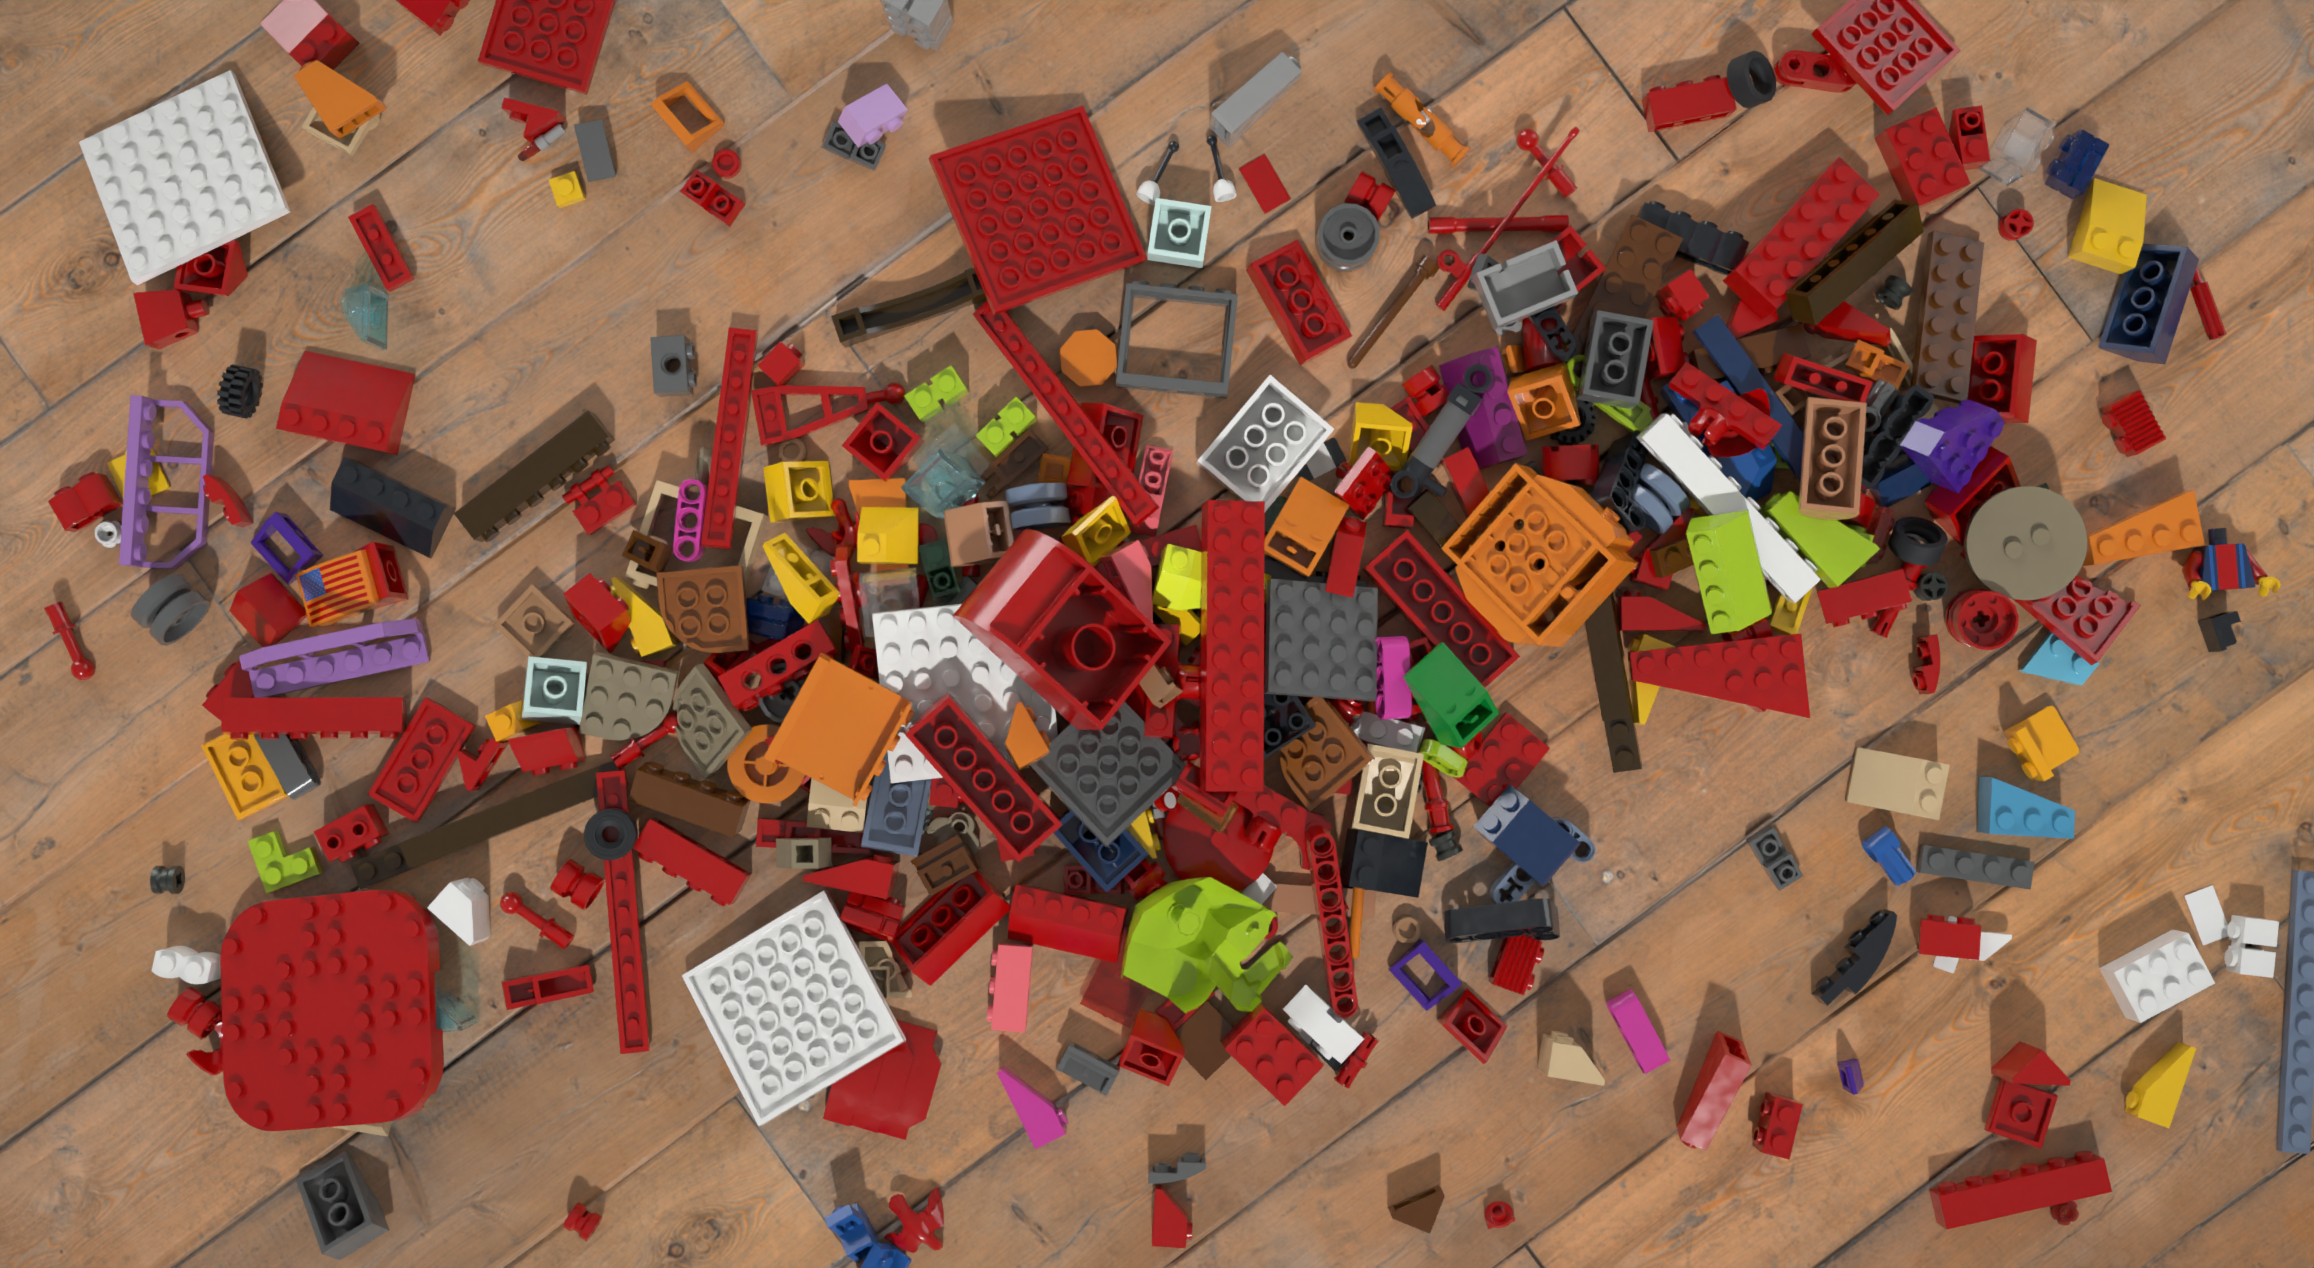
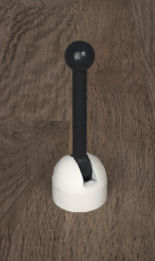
(1223, 189)
(1150, 190)

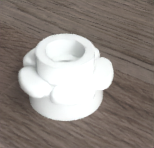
(102, 531)

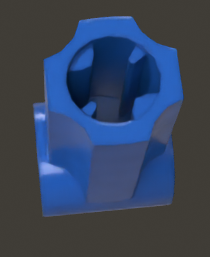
(1885, 850)

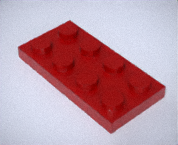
(421, 760)

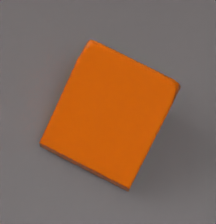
(1513, 360)

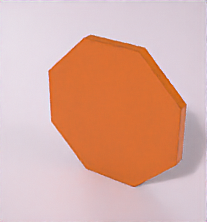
(1088, 358)

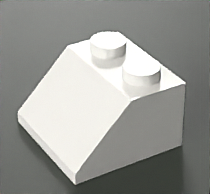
(464, 910)

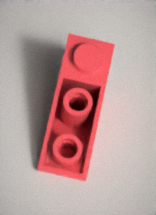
(1154, 479)

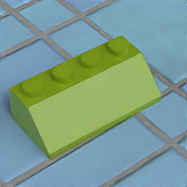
(1728, 571)

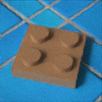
(534, 623)

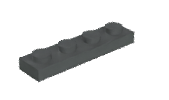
(1975, 866)

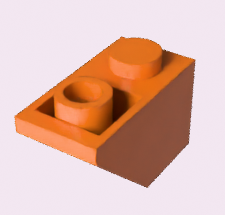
(1023, 739)

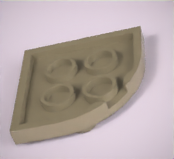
(625, 697)
(707, 721)

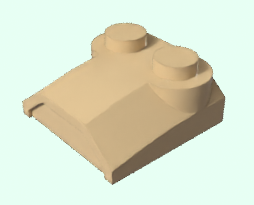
(347, 144)

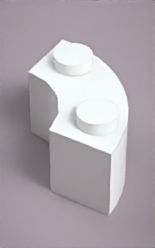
(1319, 1020)

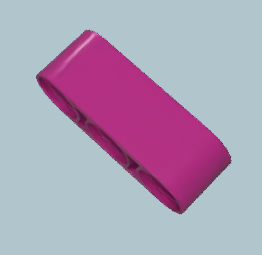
(684, 508)
(1393, 693)
(1637, 1031)

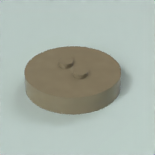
(2025, 542)

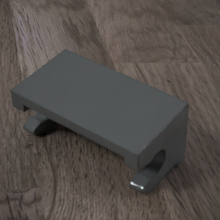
(1088, 1068)

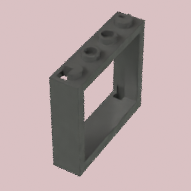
(1192, 295)

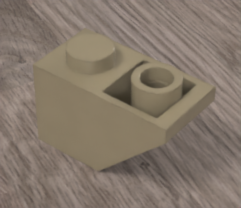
(803, 853)

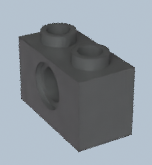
(663, 352)

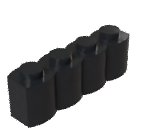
(1701, 241)
(1885, 442)

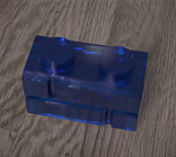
(2076, 163)
(772, 619)

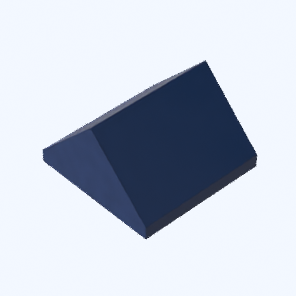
(1899, 481)

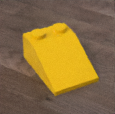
(2110, 227)

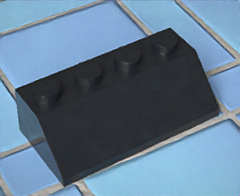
(389, 507)

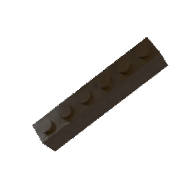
(1854, 262)
(534, 477)

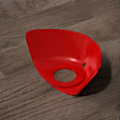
(1734, 444)

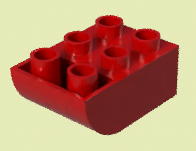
(1063, 629)

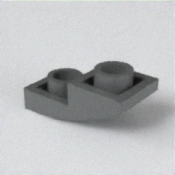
(840, 143)
(594, 150)
(1774, 857)
(1187, 1166)

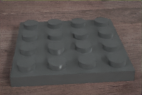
(1320, 641)
(1109, 772)

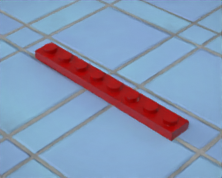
(729, 438)

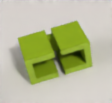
(945, 386)
(1013, 417)

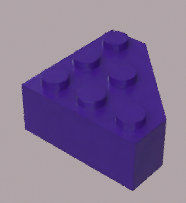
(1953, 442)

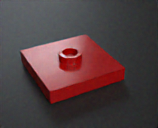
(2021, 1113)

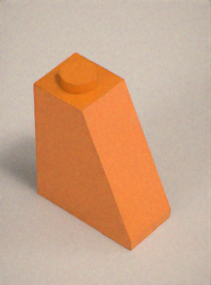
(336, 99)

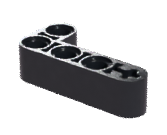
(1619, 480)
(1503, 920)

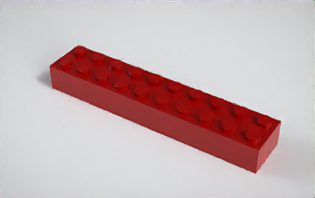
(1232, 646)

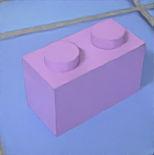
(872, 116)

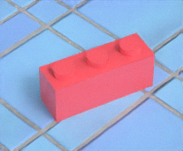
(1010, 986)

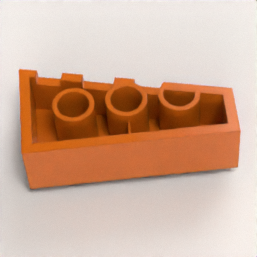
(2154, 530)

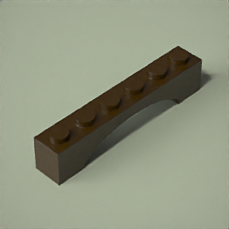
(885, 317)

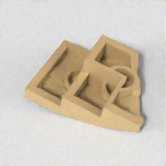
(884, 969)

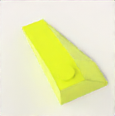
(1179, 579)

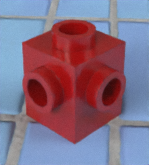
(1145, 879)

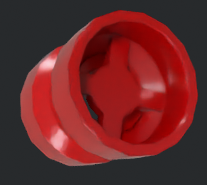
(582, 1221)

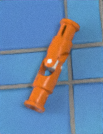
(1410, 108)

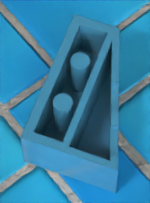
(2017, 812)

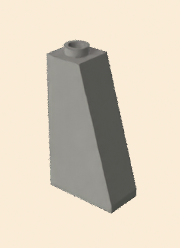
(1254, 98)

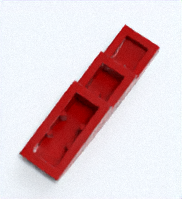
(841, 841)

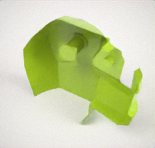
(1194, 938)

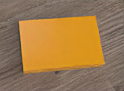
(243, 774)

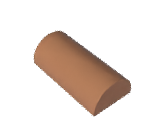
(1832, 459)

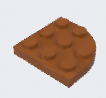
(706, 608)
(1323, 756)

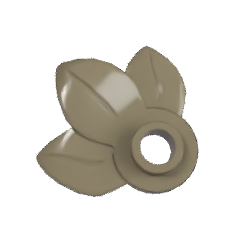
(945, 828)

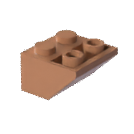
(978, 533)

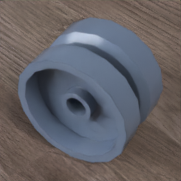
(1659, 498)
(1037, 502)

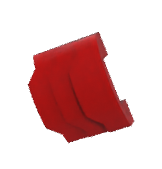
(890, 1090)

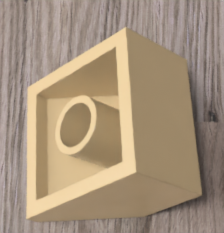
(1566, 1060)

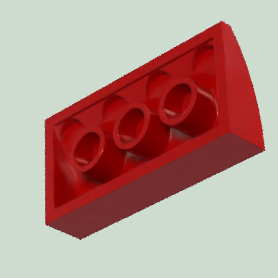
(1298, 302)

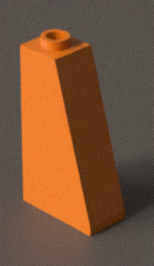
(880, 494)

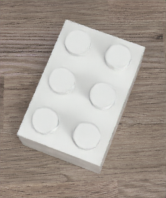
(2157, 975)

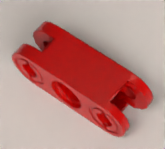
(1797, 71)

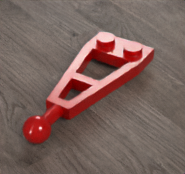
(771, 414)

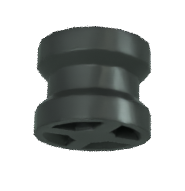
(1893, 292)
(1937, 586)
(1445, 845)
(167, 879)

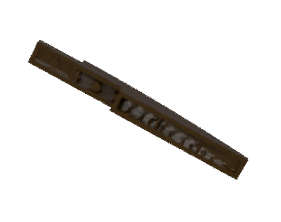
(1612, 686)
(478, 827)

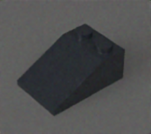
(1383, 863)

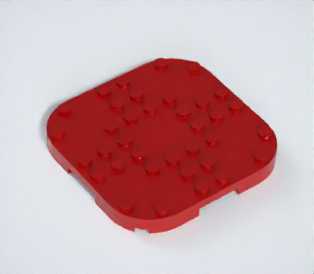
(330, 1010)

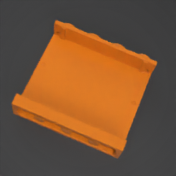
(840, 728)

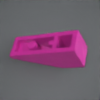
(1035, 1111)

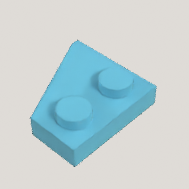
(2057, 661)

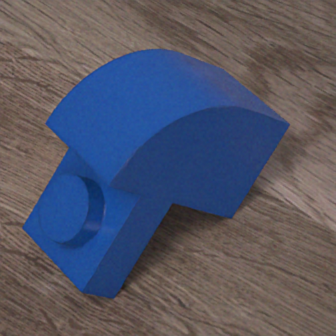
(854, 1230)

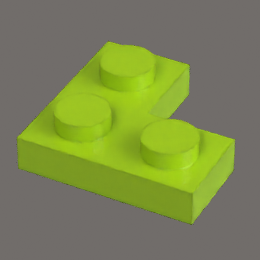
(277, 868)

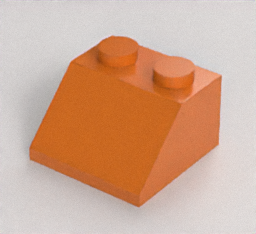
(1544, 401)

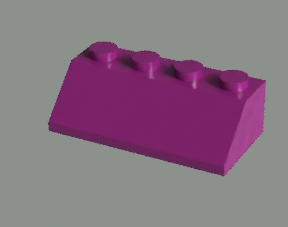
(1494, 429)

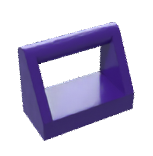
(295, 537)
(1439, 967)

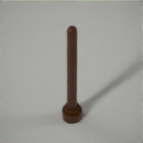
(1425, 268)

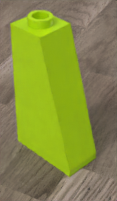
(1826, 543)

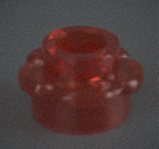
(2064, 1219)

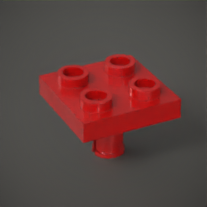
(1364, 482)

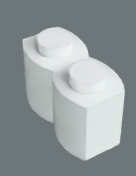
(187, 964)

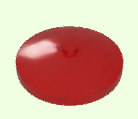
(1202, 852)

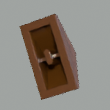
(647, 551)
(1419, 1210)

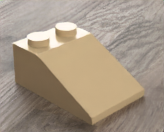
(1897, 783)
(1388, 791)
(834, 810)

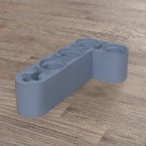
(1510, 872)

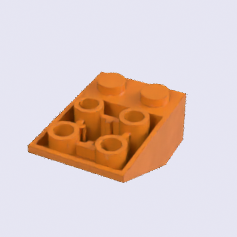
(1304, 527)

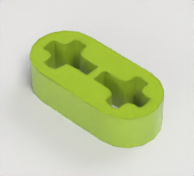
(1443, 758)

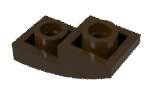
(1433, 517)

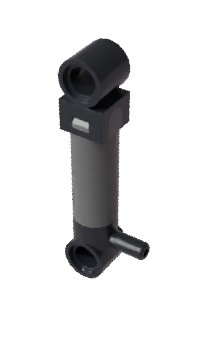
(1461, 405)

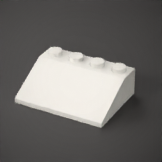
(1265, 444)

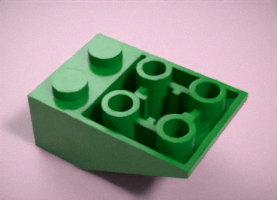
(1450, 697)

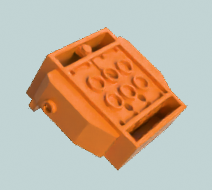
(1563, 529)

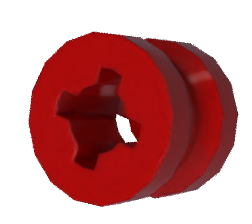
(2021, 220)

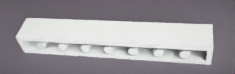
(1719, 495)

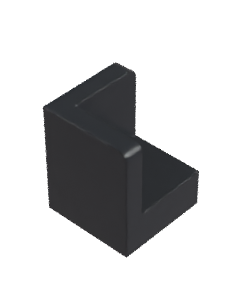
(2218, 630)

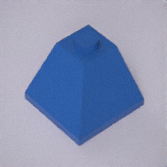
(1752, 471)

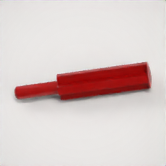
(2207, 308)

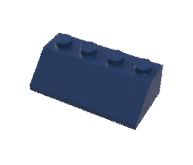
(2150, 304)

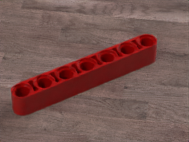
(1337, 933)

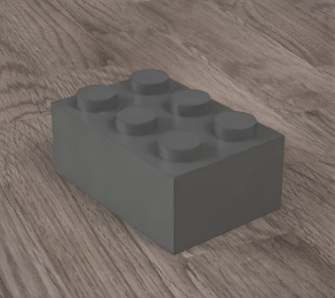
(1615, 359)

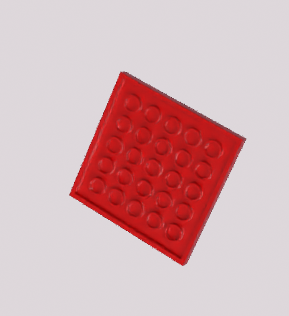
(1037, 209)

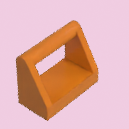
(695, 140)

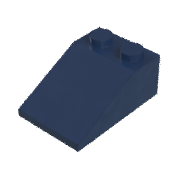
(1526, 835)
(1103, 863)

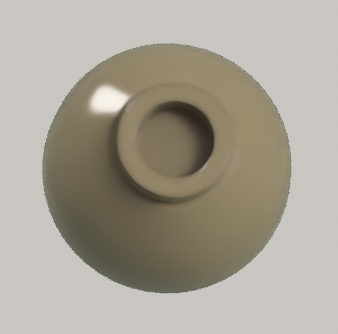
(703, 465)

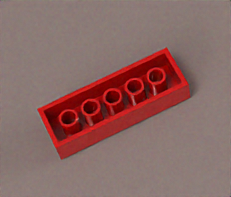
(1801, 237)
(1439, 608)
(983, 776)

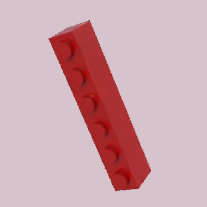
(313, 716)
(2020, 1190)

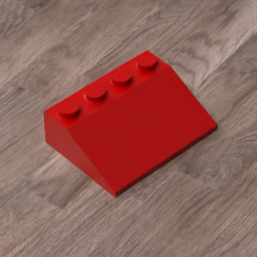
(347, 402)

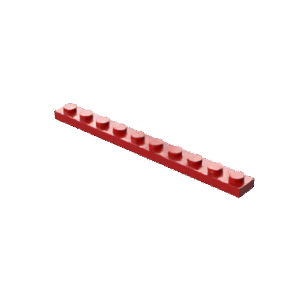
(1067, 414)
(624, 925)

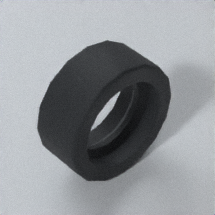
(1740, 83)
(1915, 552)

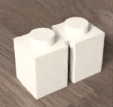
(2251, 960)

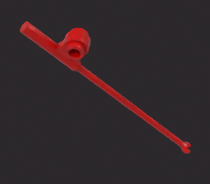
(1463, 271)

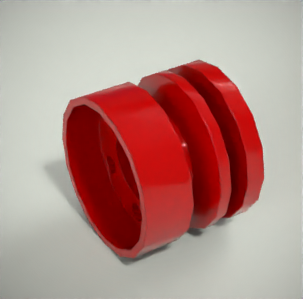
(1997, 620)

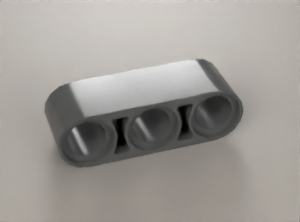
(290, 765)

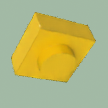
(567, 189)

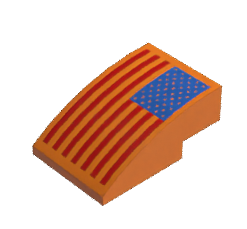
(338, 589)

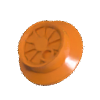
(755, 775)

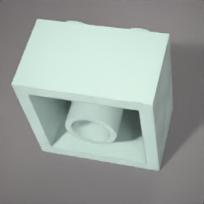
(1179, 233)
(554, 690)

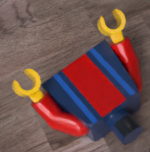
(2224, 568)

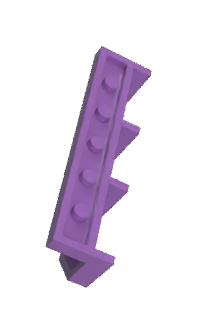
(136, 489)
(335, 666)

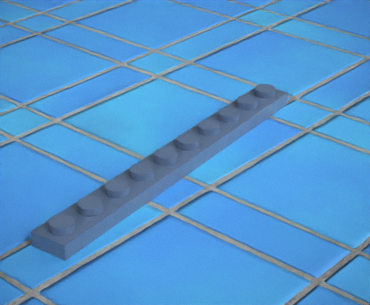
(2298, 1026)

